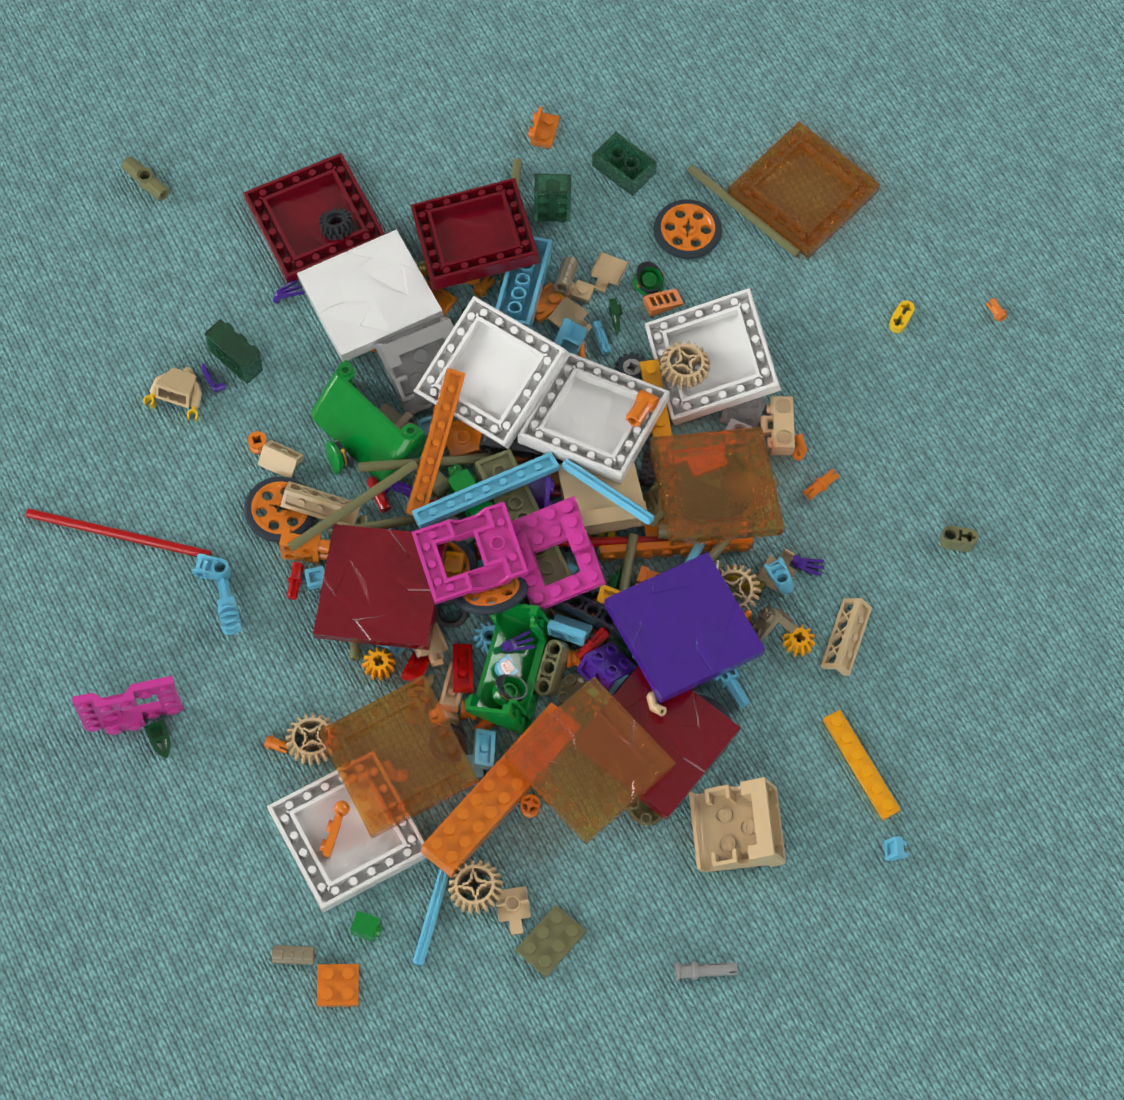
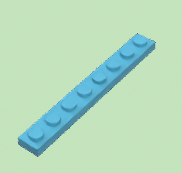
(485, 490)

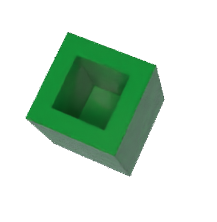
(366, 926)

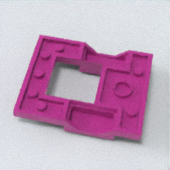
(547, 529)
(496, 545)
(121, 711)

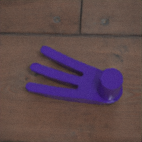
(283, 292)
(215, 387)
(400, 487)
(803, 564)
(511, 645)

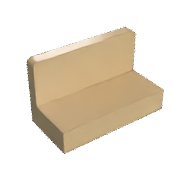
(279, 459)

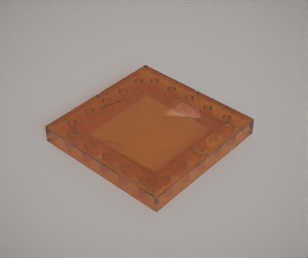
(804, 189)
(716, 486)
(398, 756)
(590, 760)

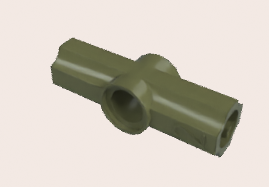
(139, 173)

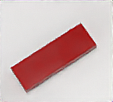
(462, 668)

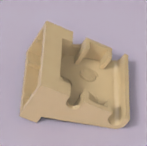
(599, 512)
(737, 826)

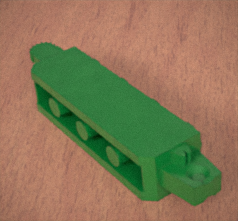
(462, 479)

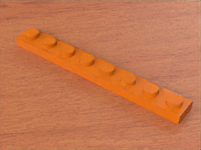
(436, 440)
(662, 548)

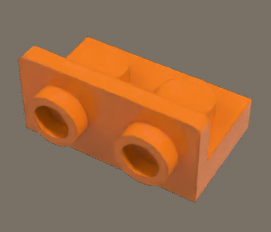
(544, 129)

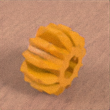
(805, 645)
(381, 670)

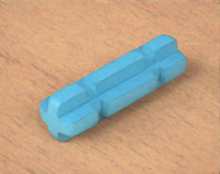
(601, 338)

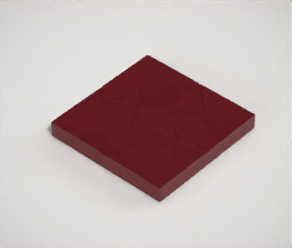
(291, 209)
(474, 234)
(376, 589)
(689, 733)

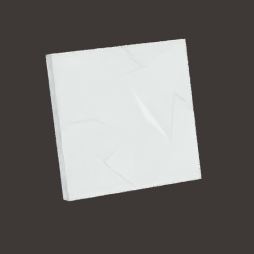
(369, 295)
(736, 349)
(503, 367)
(586, 420)
(356, 858)

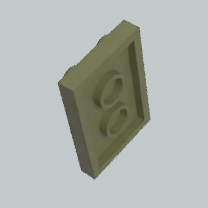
(550, 941)

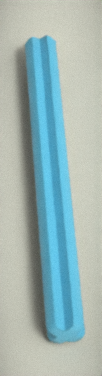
(608, 492)
(430, 919)

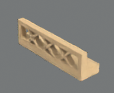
(315, 503)
(851, 635)

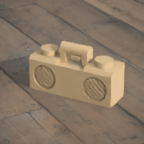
(782, 432)

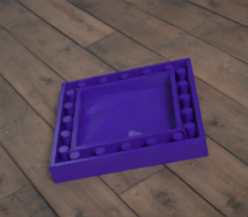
(684, 627)

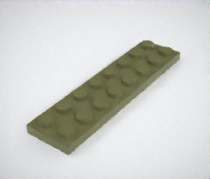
(519, 504)

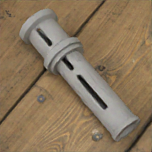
(697, 970)

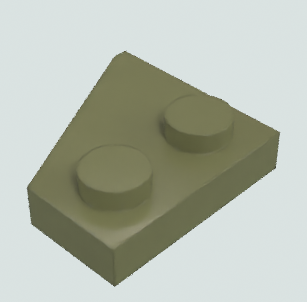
(653, 504)

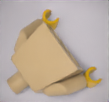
(177, 388)

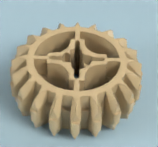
(689, 356)
(740, 582)
(300, 728)
(484, 886)

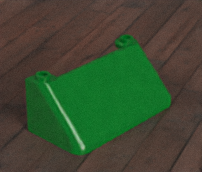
(361, 426)
(527, 661)

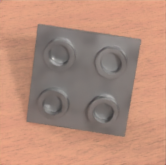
(746, 412)

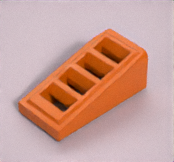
(655, 297)

